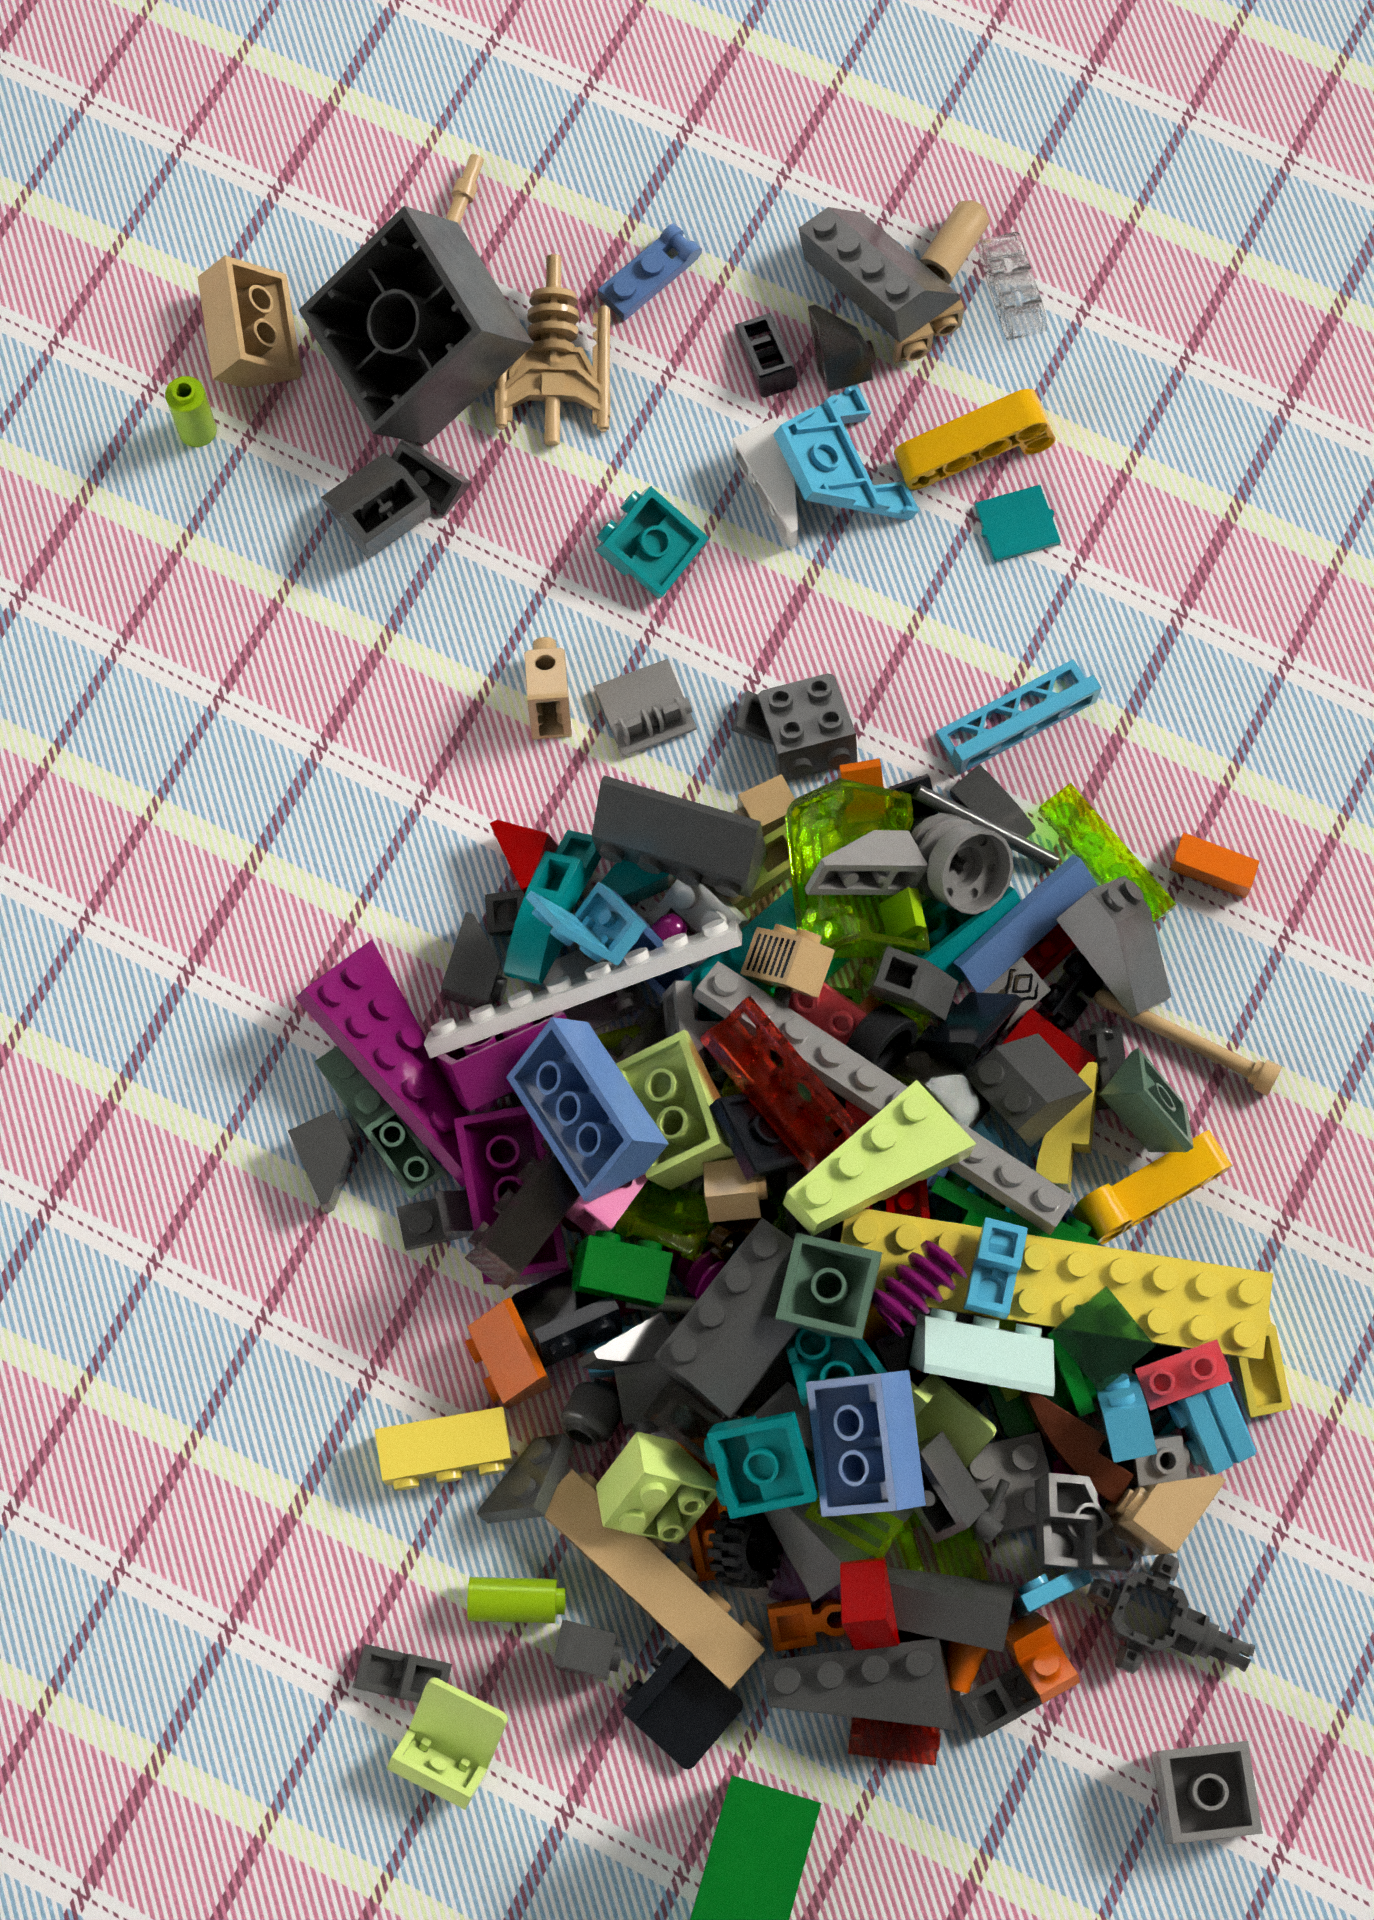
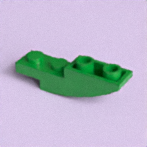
(976, 1209)

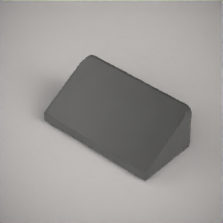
(437, 479)

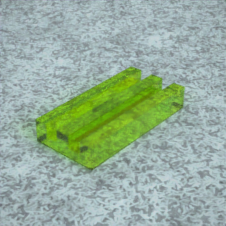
(886, 1538)

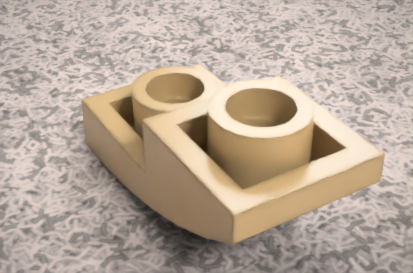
(921, 341)

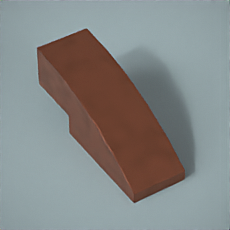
(1077, 1446)

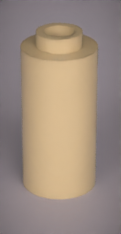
(956, 239)

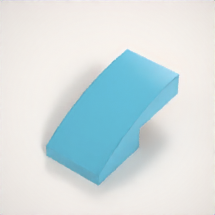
(995, 1268)

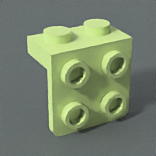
(943, 1409)
(449, 1743)

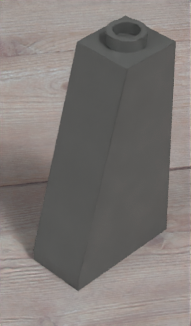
(952, 1607)

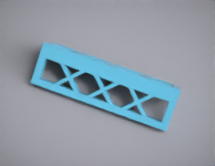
(1022, 723)

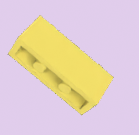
(444, 1448)

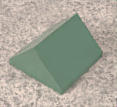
(1149, 1106)
(828, 1287)

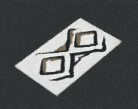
(1024, 982)

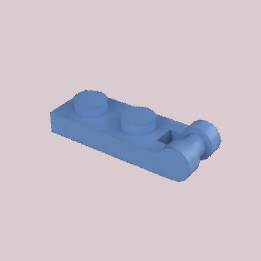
(649, 272)

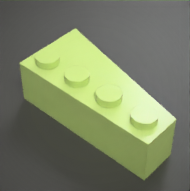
(890, 1152)

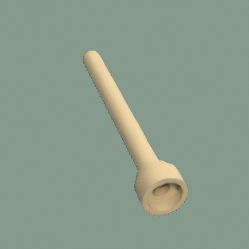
(1259, 1074)

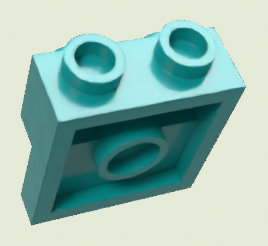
(650, 541)
(760, 1464)

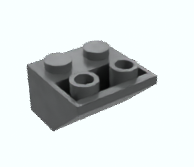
(378, 504)

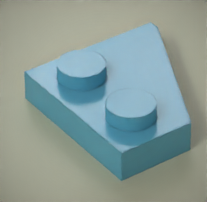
(1042, 1592)

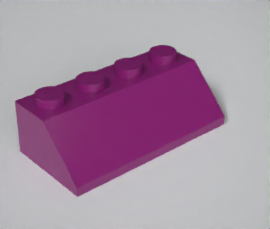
(492, 1154)

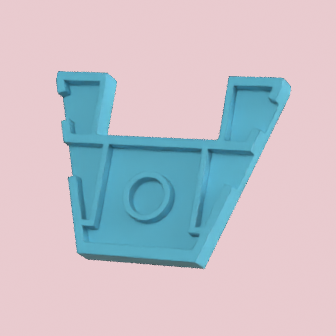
(829, 465)

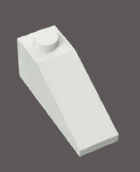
(769, 476)

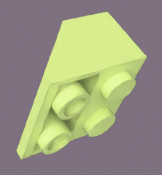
(654, 1490)

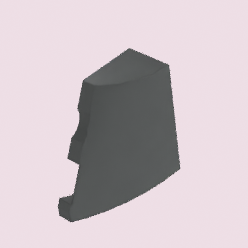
(1073, 1526)

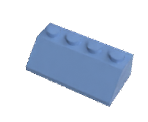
(585, 1108)

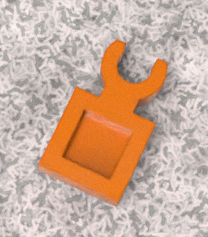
(796, 1623)

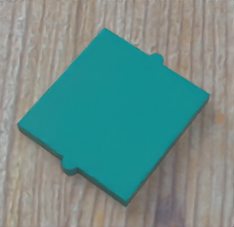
(1017, 523)

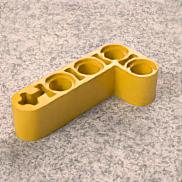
(975, 438)
(1151, 1189)

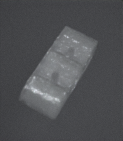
(1012, 285)

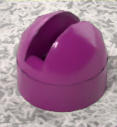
(669, 926)

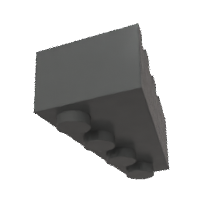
(877, 1684)

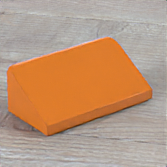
(1214, 865)

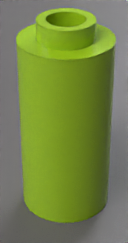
(191, 411)
(515, 1600)

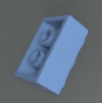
(865, 1444)

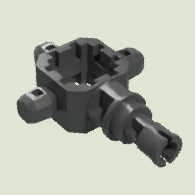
(1185, 1628)

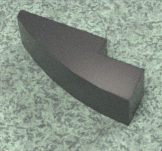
(632, 1346)

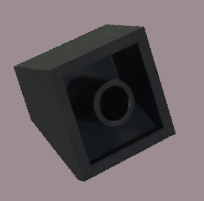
(970, 1028)

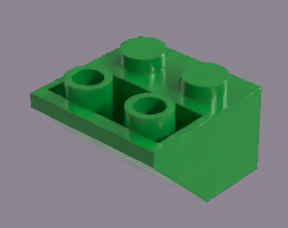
(621, 1269)

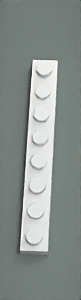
(597, 982)

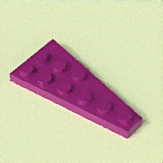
(379, 1034)

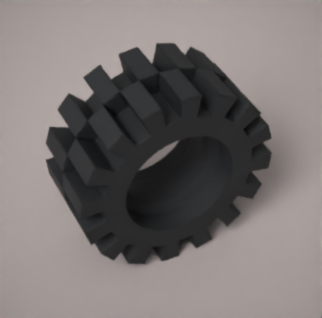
(744, 1551)

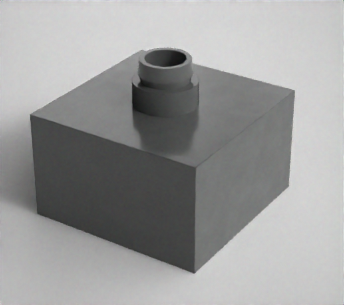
(415, 326)

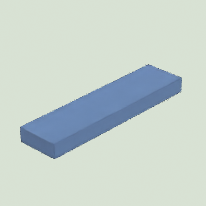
(1024, 925)

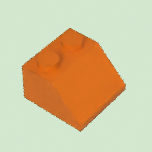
(508, 1355)

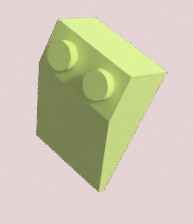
(678, 1098)

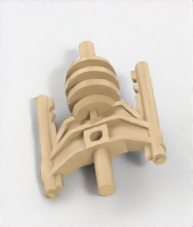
(553, 366)

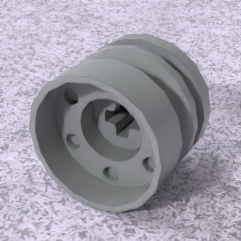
(966, 863)

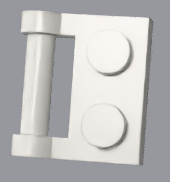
(697, 907)

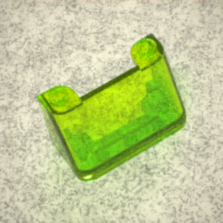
(823, 824)

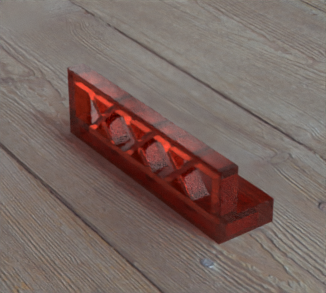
(776, 1089)

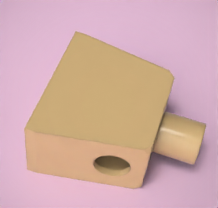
(547, 683)

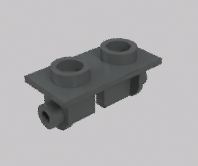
(1108, 1048)

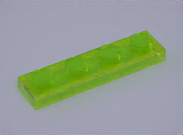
(1101, 848)

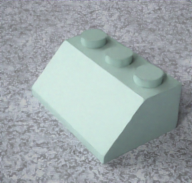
(983, 1352)

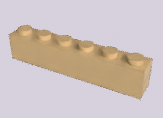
(656, 1583)

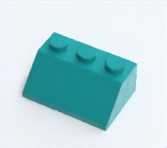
(955, 932)

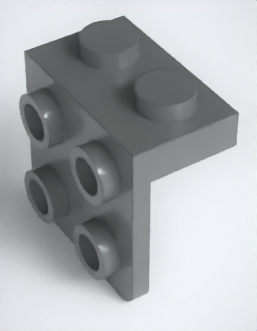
(808, 726)

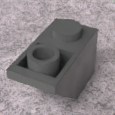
(912, 983)

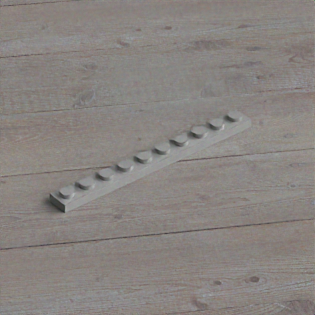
(873, 1089)

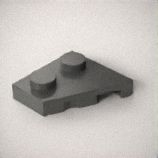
(530, 1481)

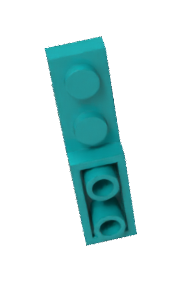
(561, 880)

